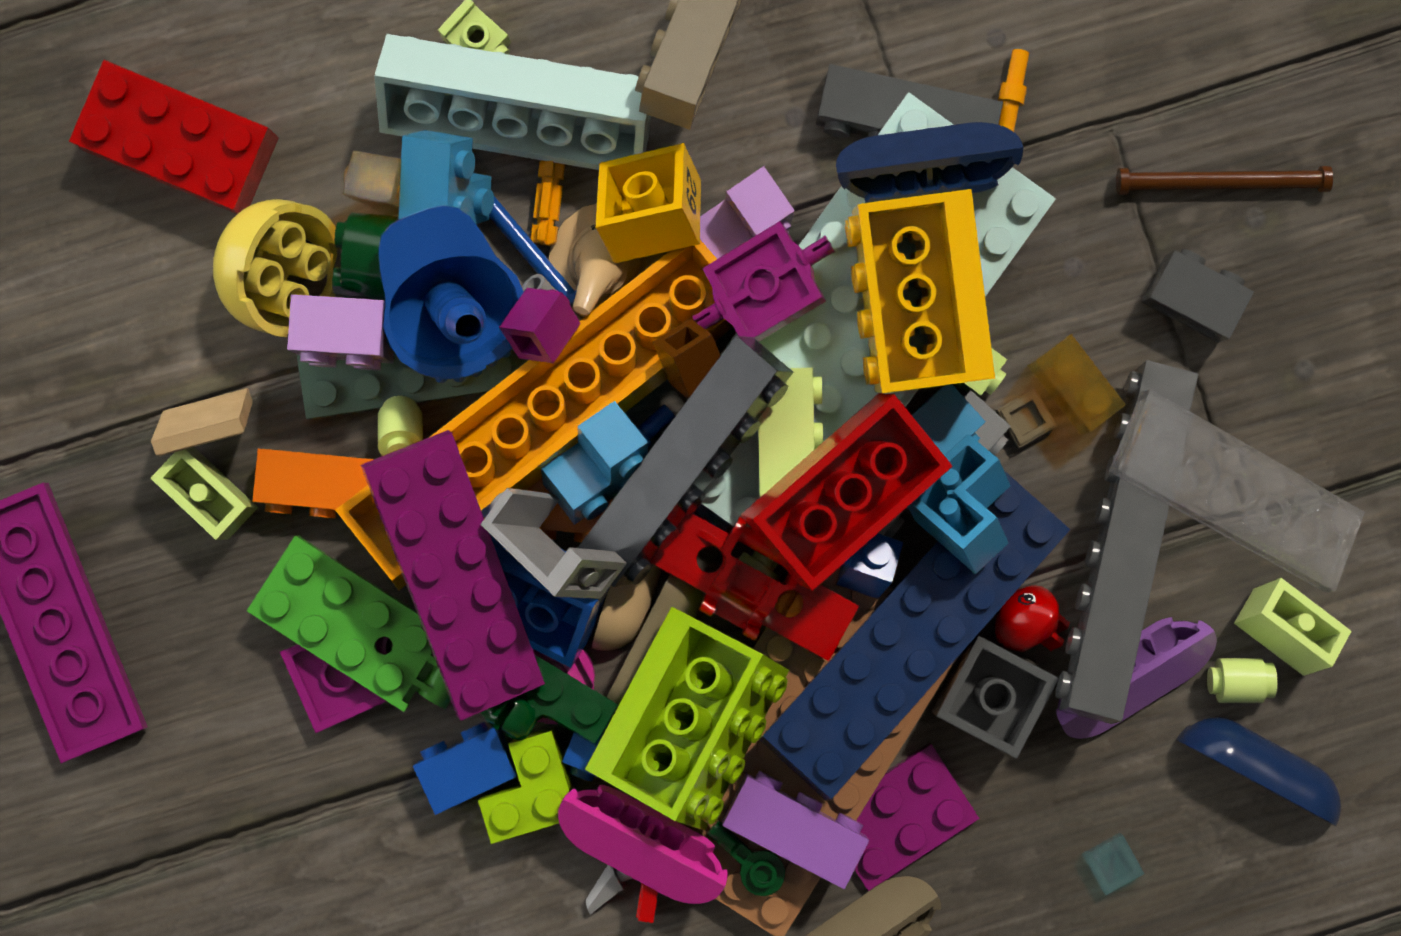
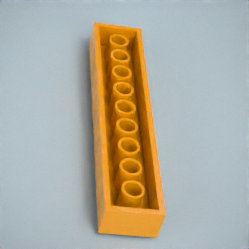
(539, 405)

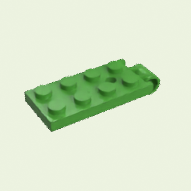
(341, 619)

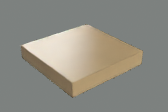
(202, 422)

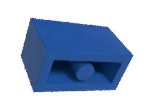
(465, 768)

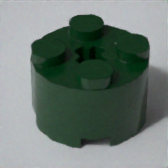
(359, 269)

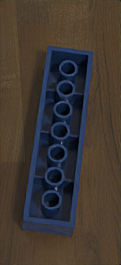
(906, 648)

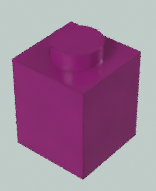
(540, 325)

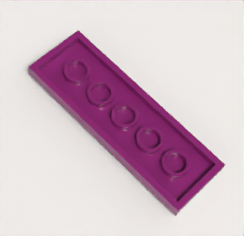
(453, 574)
(60, 629)

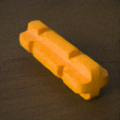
(547, 203)

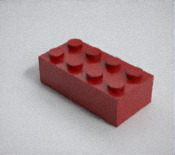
(174, 138)
(846, 490)

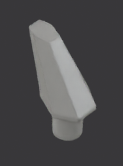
(607, 886)

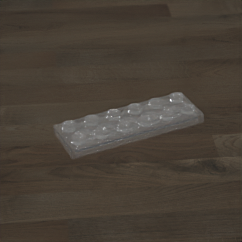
(1237, 491)

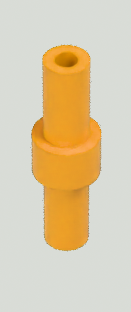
(1013, 91)

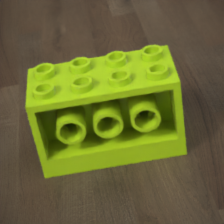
(688, 720)

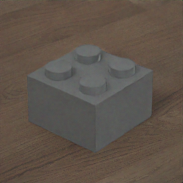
(994, 695)

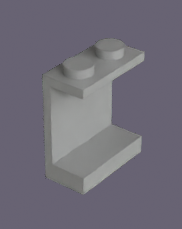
(577, 573)

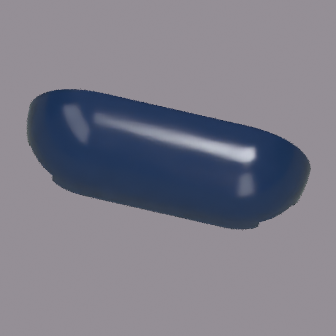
(929, 161)
(1265, 765)

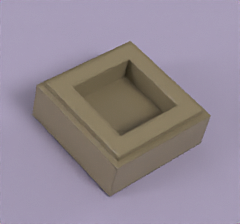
(1027, 418)

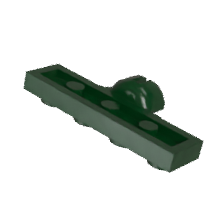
(560, 700)

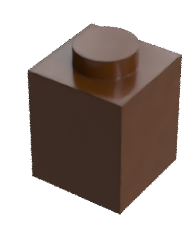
(686, 355)

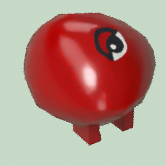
(1030, 619)

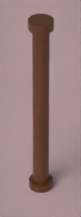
(1318, 179)

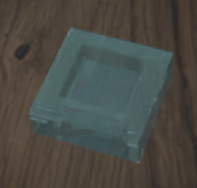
(1112, 863)

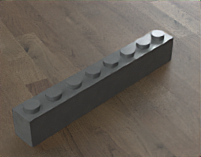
(1120, 573)

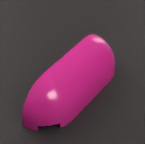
(642, 844)

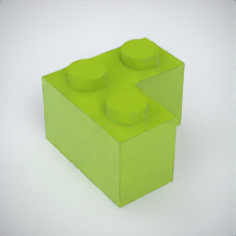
(537, 797)

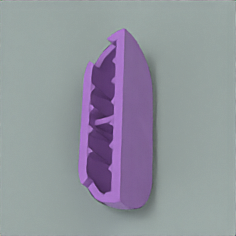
(1164, 660)

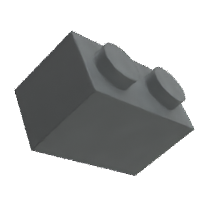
(1198, 295)

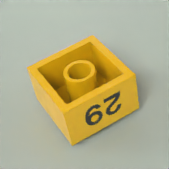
(648, 203)

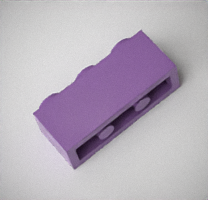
(796, 828)

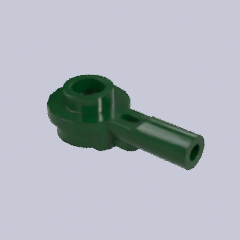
(760, 869)

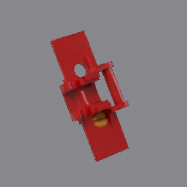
(749, 596)

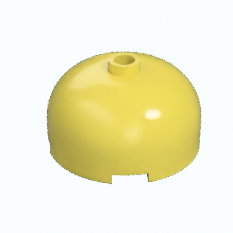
(261, 252)

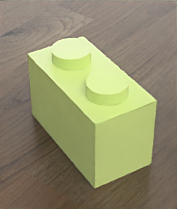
(204, 493)
(1292, 627)

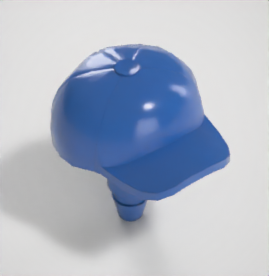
(444, 294)

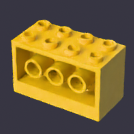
(951, 287)

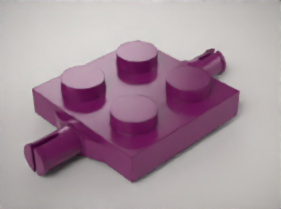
(764, 283)

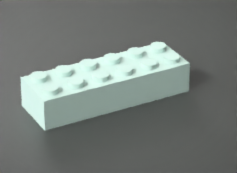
(509, 102)

